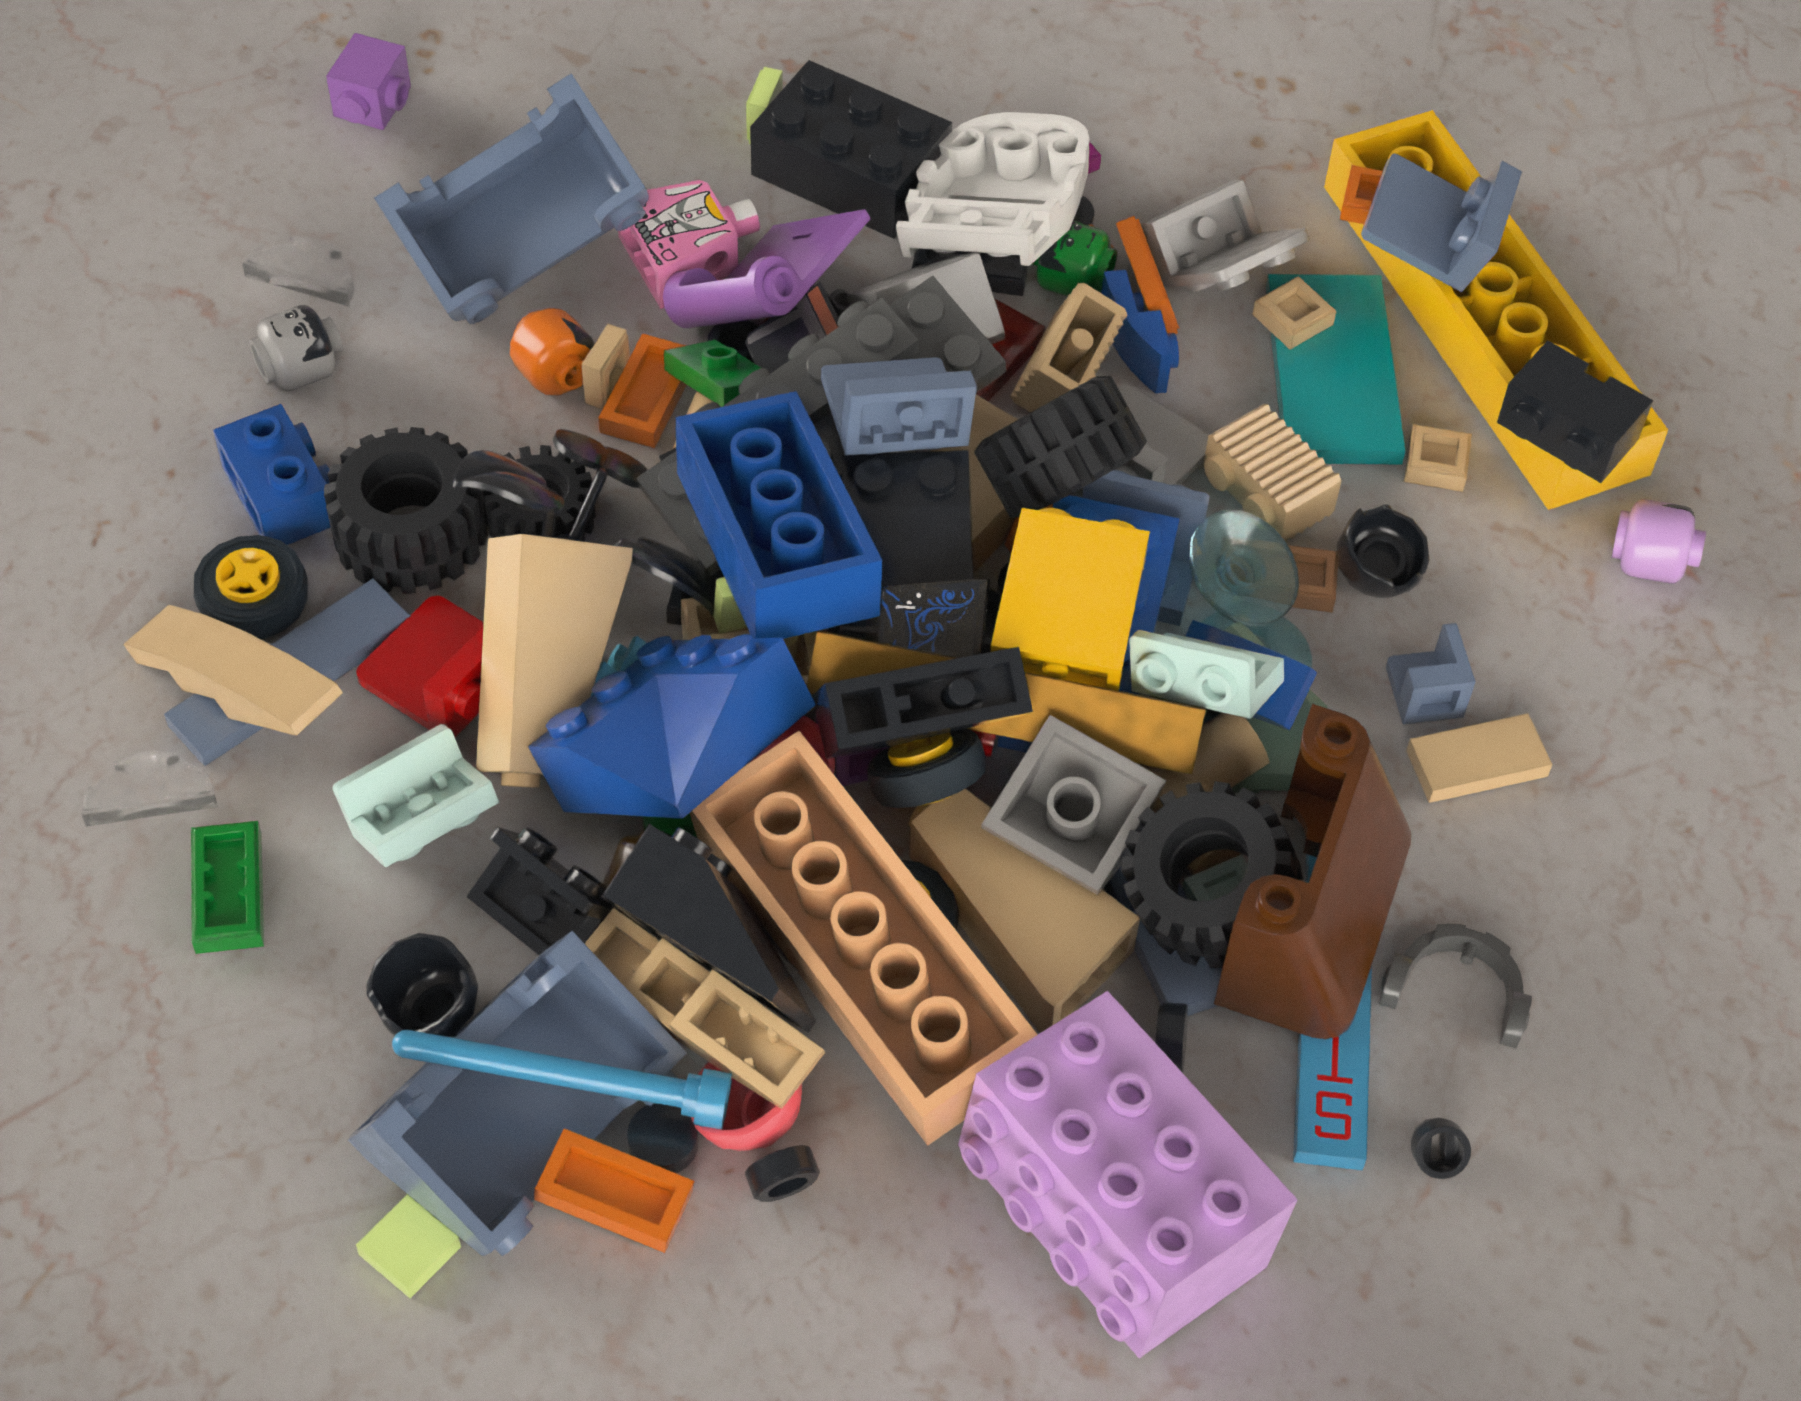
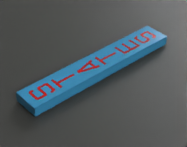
(1334, 1090)

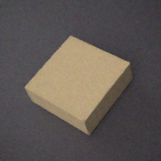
(1294, 312)
(604, 365)
(1437, 457)

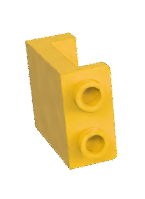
(1071, 595)

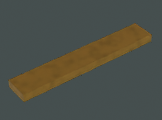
(1131, 724)

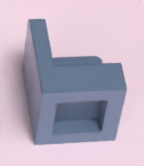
(1433, 682)

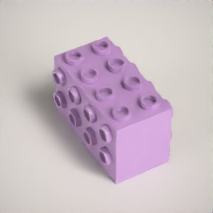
(1123, 1173)

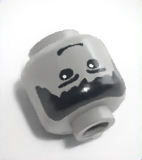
(295, 347)

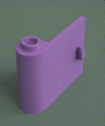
(768, 278)

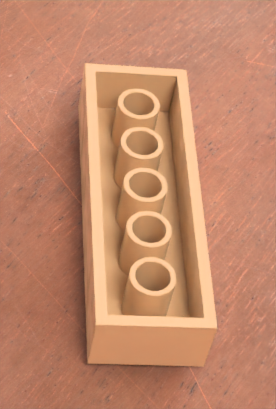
(861, 932)

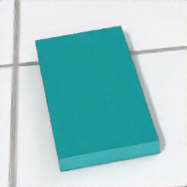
(1342, 381)

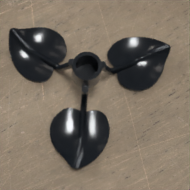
(524, 486)

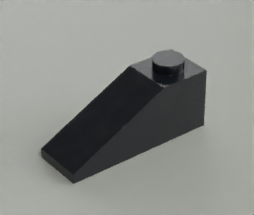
(920, 702)

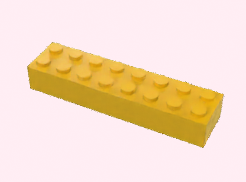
(1499, 316)

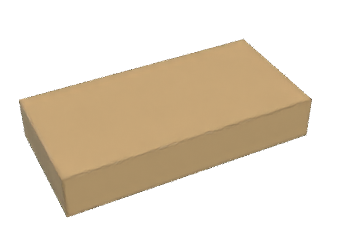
(1478, 757)

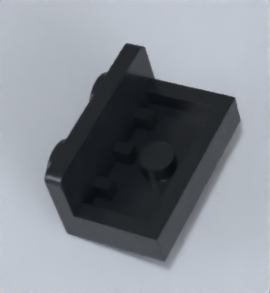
(537, 894)

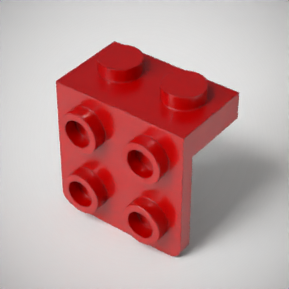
(430, 666)

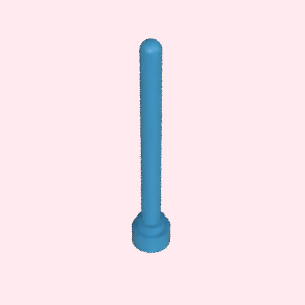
(698, 1097)

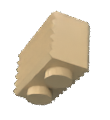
(1070, 347)
(1271, 472)

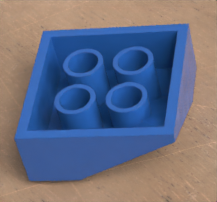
(671, 726)

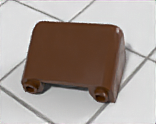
(1308, 947)

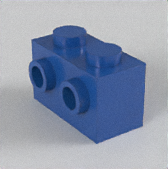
(275, 474)

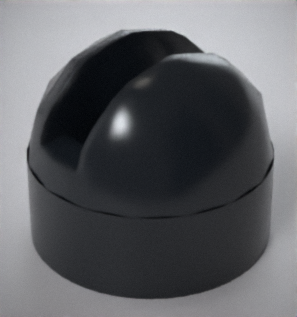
(1453, 1148)

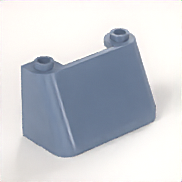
(517, 206)
(480, 1140)

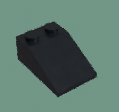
(915, 512)
(685, 897)

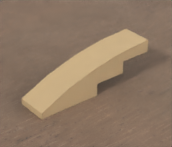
(235, 668)
(706, 1011)

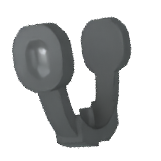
(1471, 944)

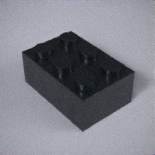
(845, 145)

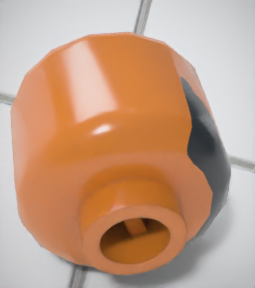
(550, 349)

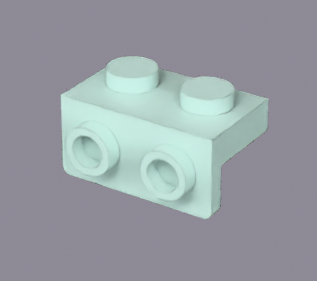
(1203, 673)
(413, 796)

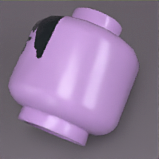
(1658, 541)

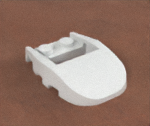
(999, 187)

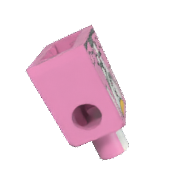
(685, 232)

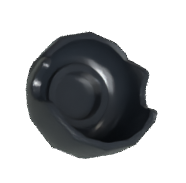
(1382, 552)
(423, 986)

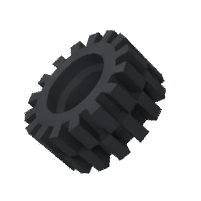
(562, 476)

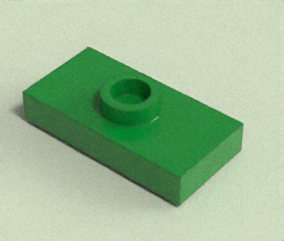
(709, 369)
(226, 887)

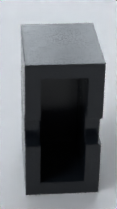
(1573, 413)

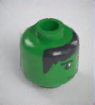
(1076, 258)

